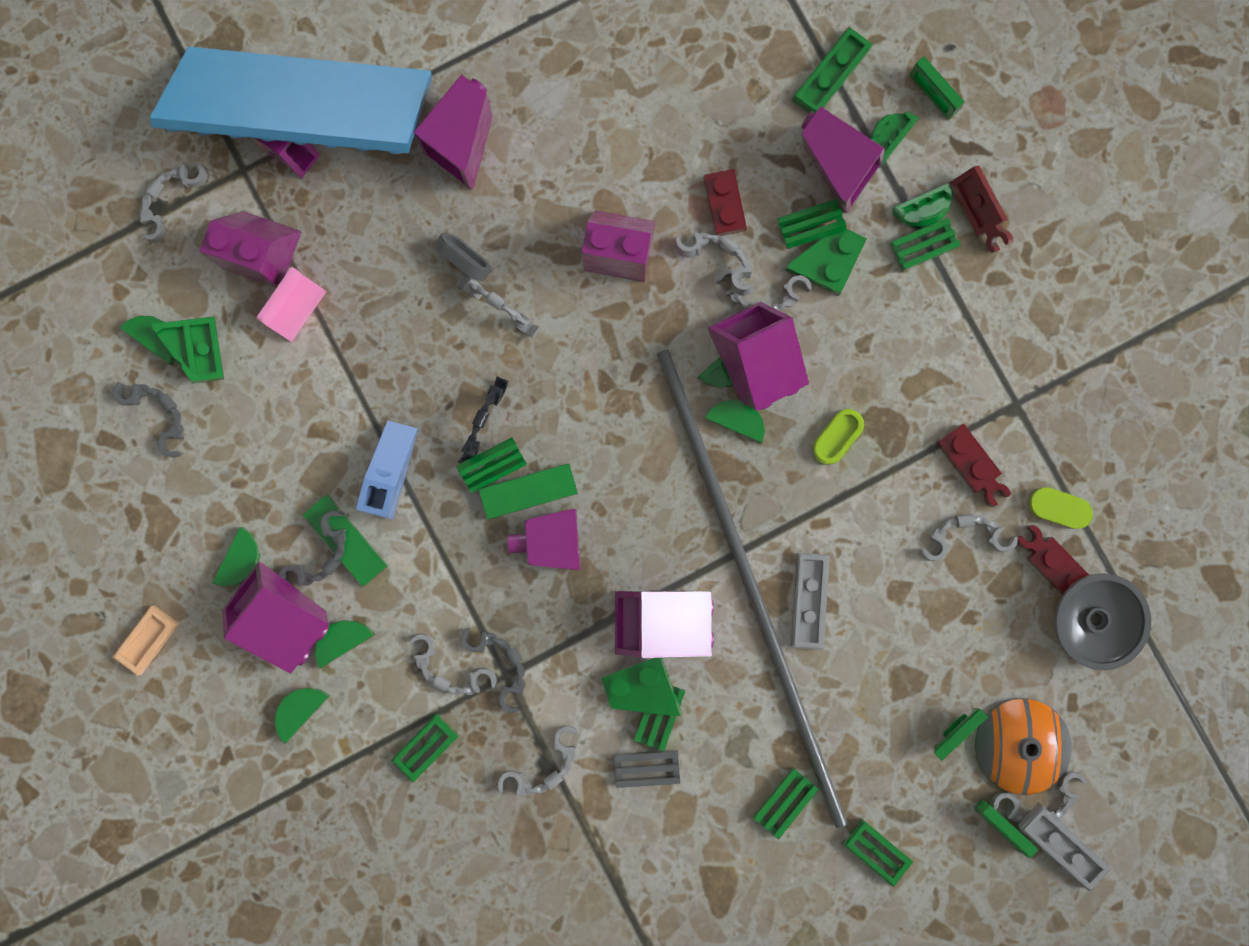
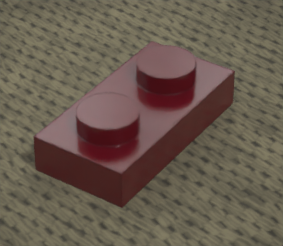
(725, 202)

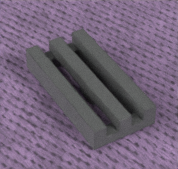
(650, 781)

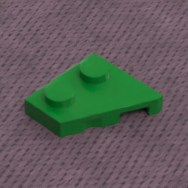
(829, 260)
(194, 347)
(642, 689)

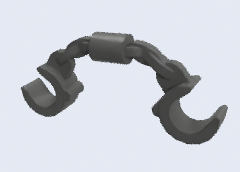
(167, 404)
(333, 561)
(511, 655)

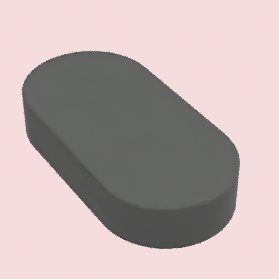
(463, 256)

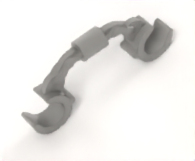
(156, 187)
(728, 246)
(475, 290)
(788, 301)
(967, 521)
(442, 684)
(554, 778)
(1068, 798)

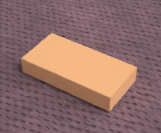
(145, 640)

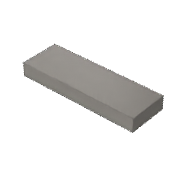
(810, 601)
(1064, 846)

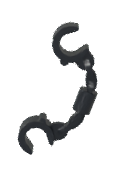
(494, 397)

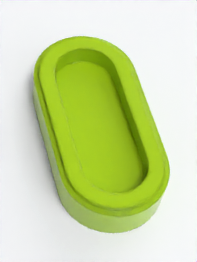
(838, 436)
(1060, 508)

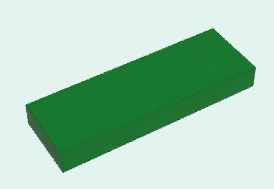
(832, 71)
(528, 491)
(358, 555)

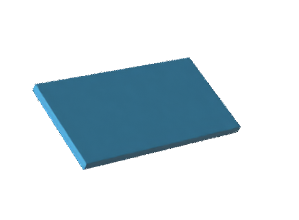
(293, 100)

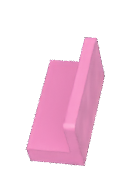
(291, 304)

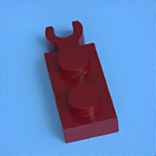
(981, 207)
(973, 463)
(1052, 560)

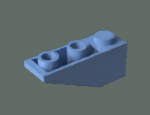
(387, 470)

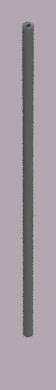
(752, 589)

